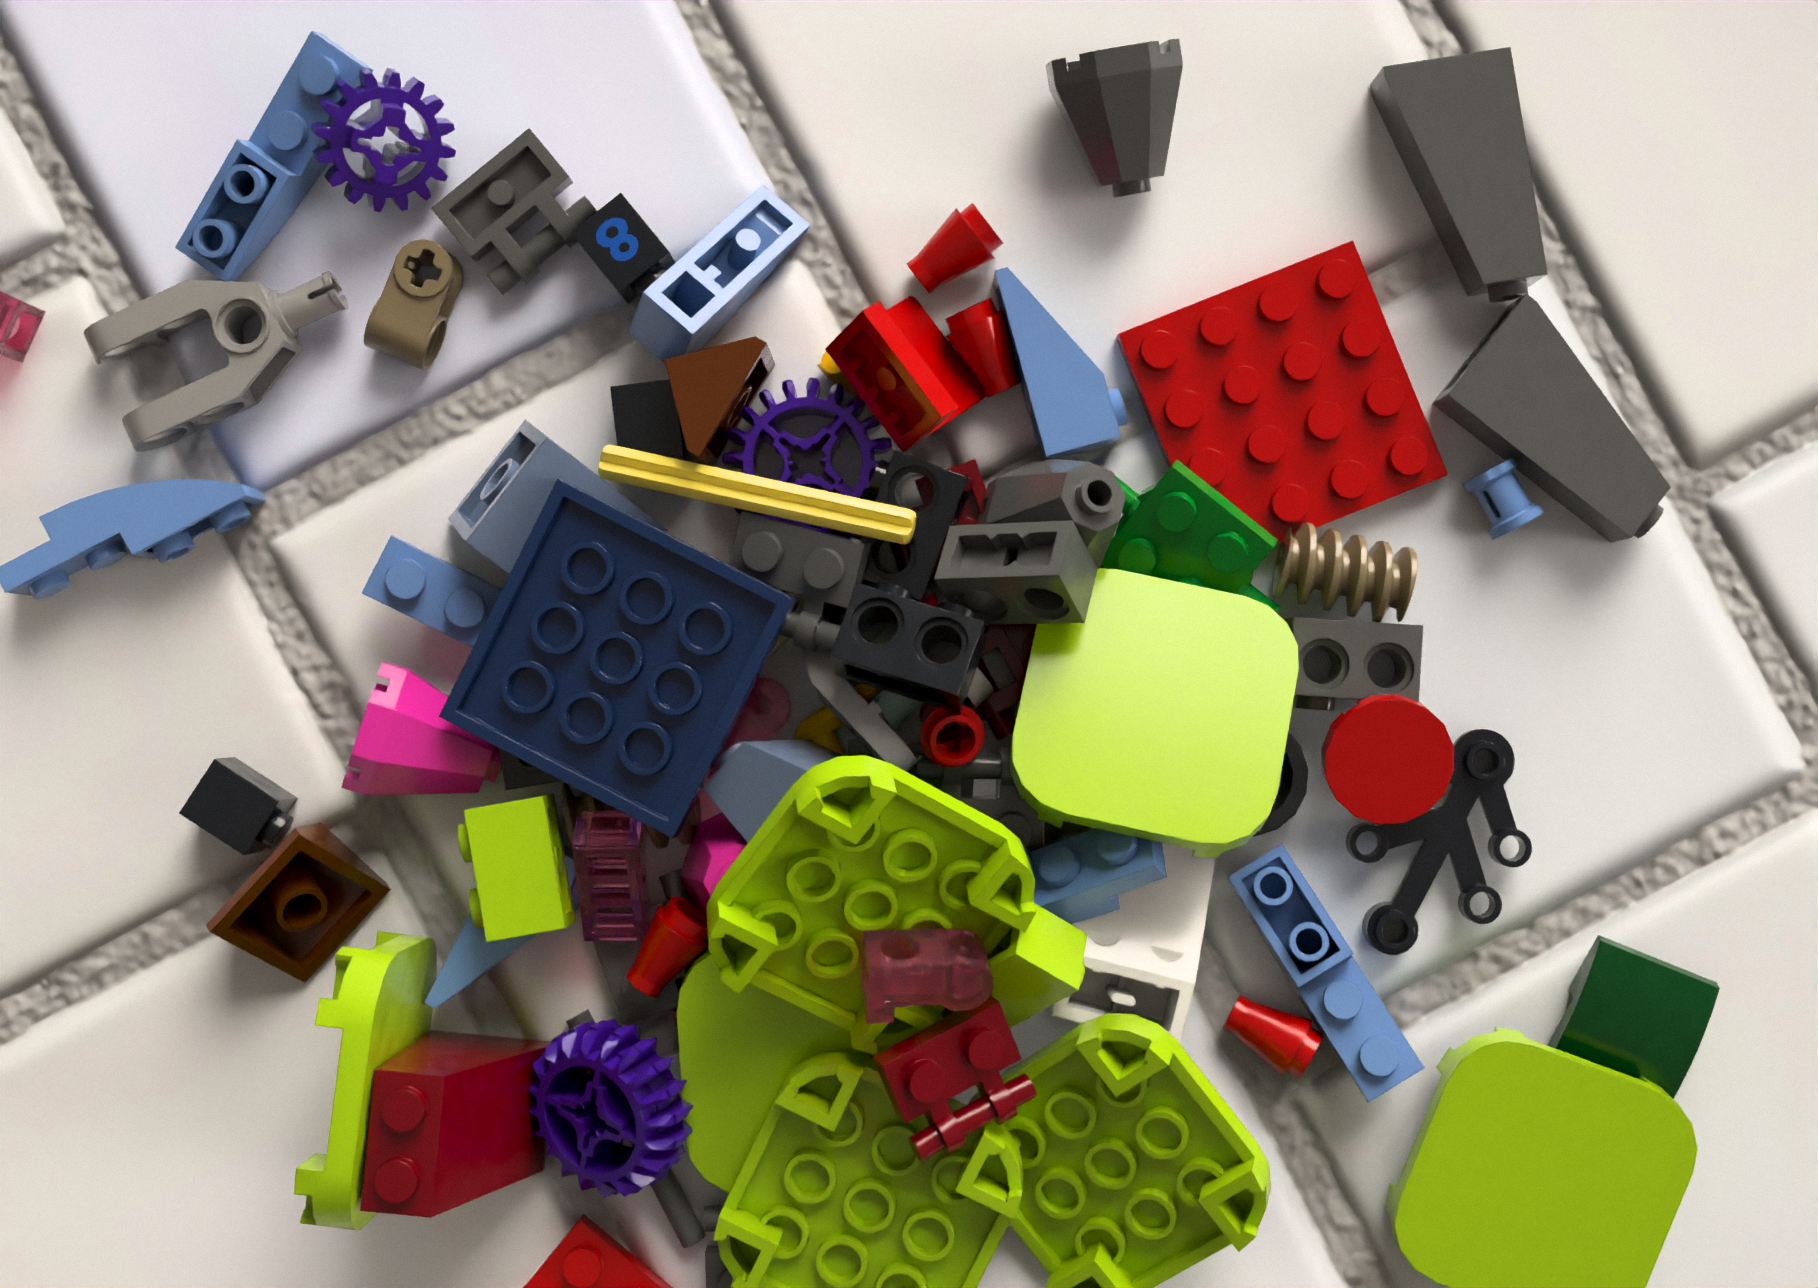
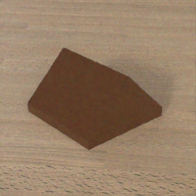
(713, 389)
(300, 902)

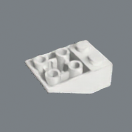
(1148, 950)

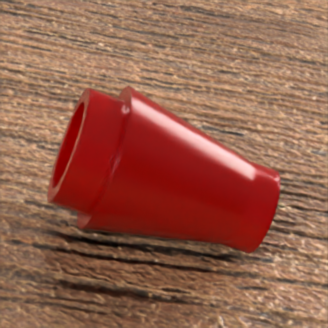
(955, 249)
(984, 345)
(949, 736)
(669, 946)
(1274, 1035)

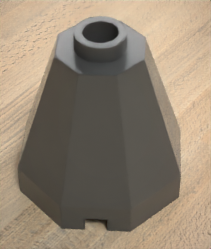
(1120, 110)
(1059, 492)

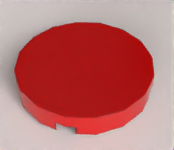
(1387, 759)

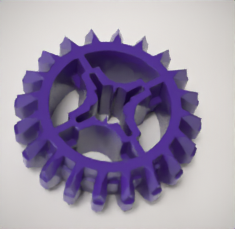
(828, 438)
(626, 1100)

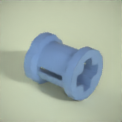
(1502, 498)

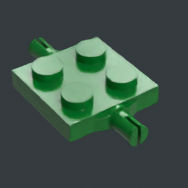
(1189, 536)

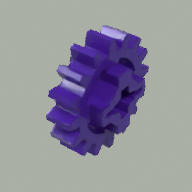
(385, 111)

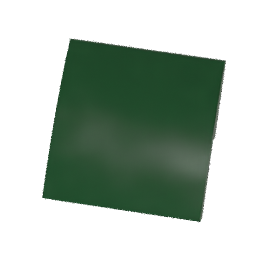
(1636, 1014)

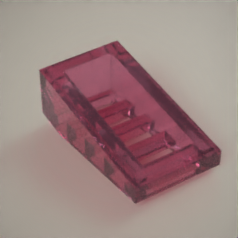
(611, 839)

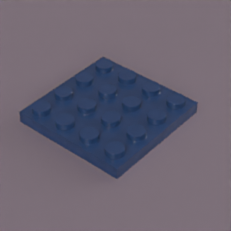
(617, 658)

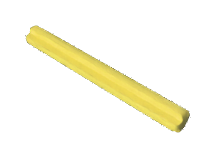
(757, 494)

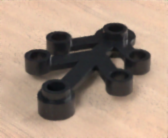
(1446, 832)

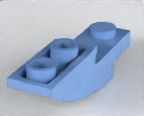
(272, 170)
(146, 517)
(432, 591)
(1089, 870)
(1324, 973)

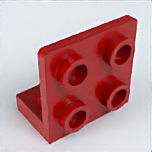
(905, 370)

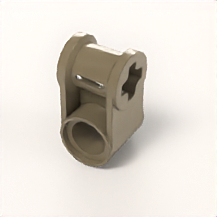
(414, 312)

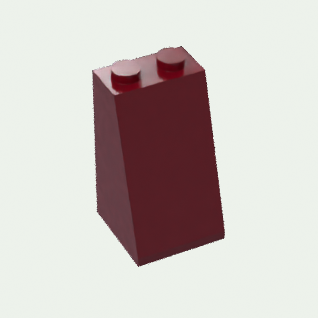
(451, 1123)

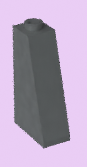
(1470, 164)
(1539, 404)

